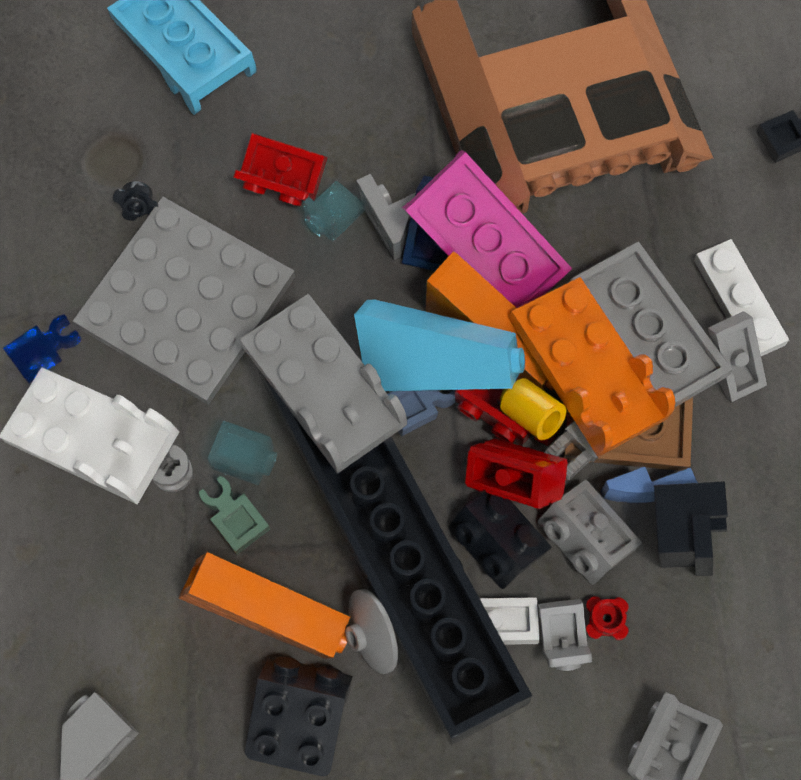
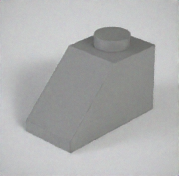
(92, 738)

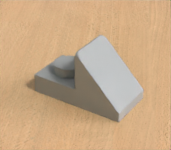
(387, 217)
(740, 348)

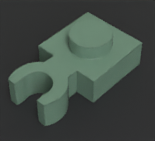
(237, 519)

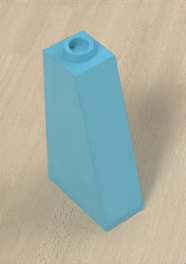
(435, 351)

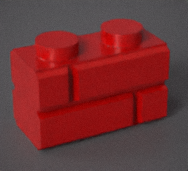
(516, 473)

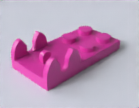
(478, 222)

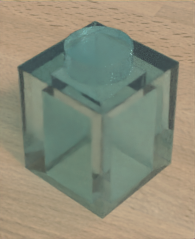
(242, 453)

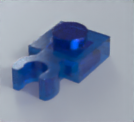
(40, 349)

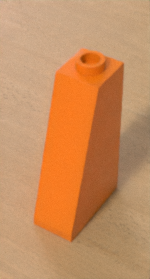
(464, 294)
(265, 606)

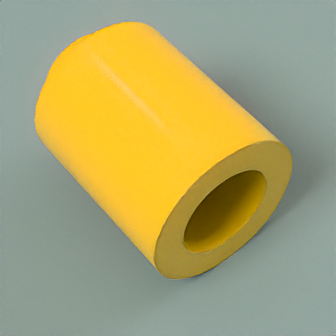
(533, 409)

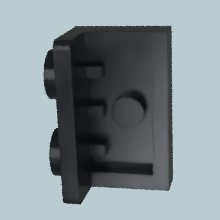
(498, 537)

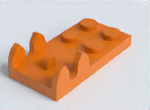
(591, 367)

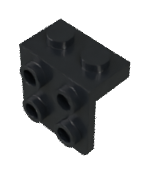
(297, 715)

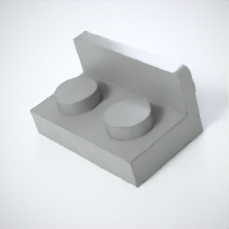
(588, 532)

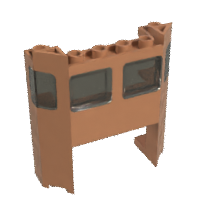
(562, 103)

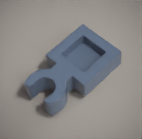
(421, 406)

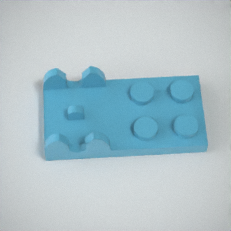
(185, 43)

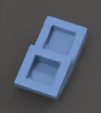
(638, 487)

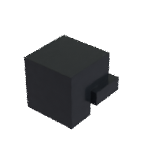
(685, 523)

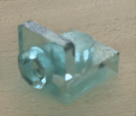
(332, 211)

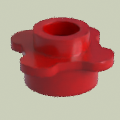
(616, 609)

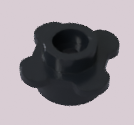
(135, 192)

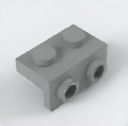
(674, 742)

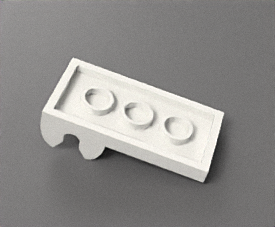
(90, 434)

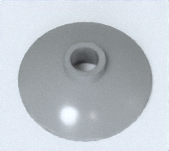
(371, 632)

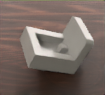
(564, 634)

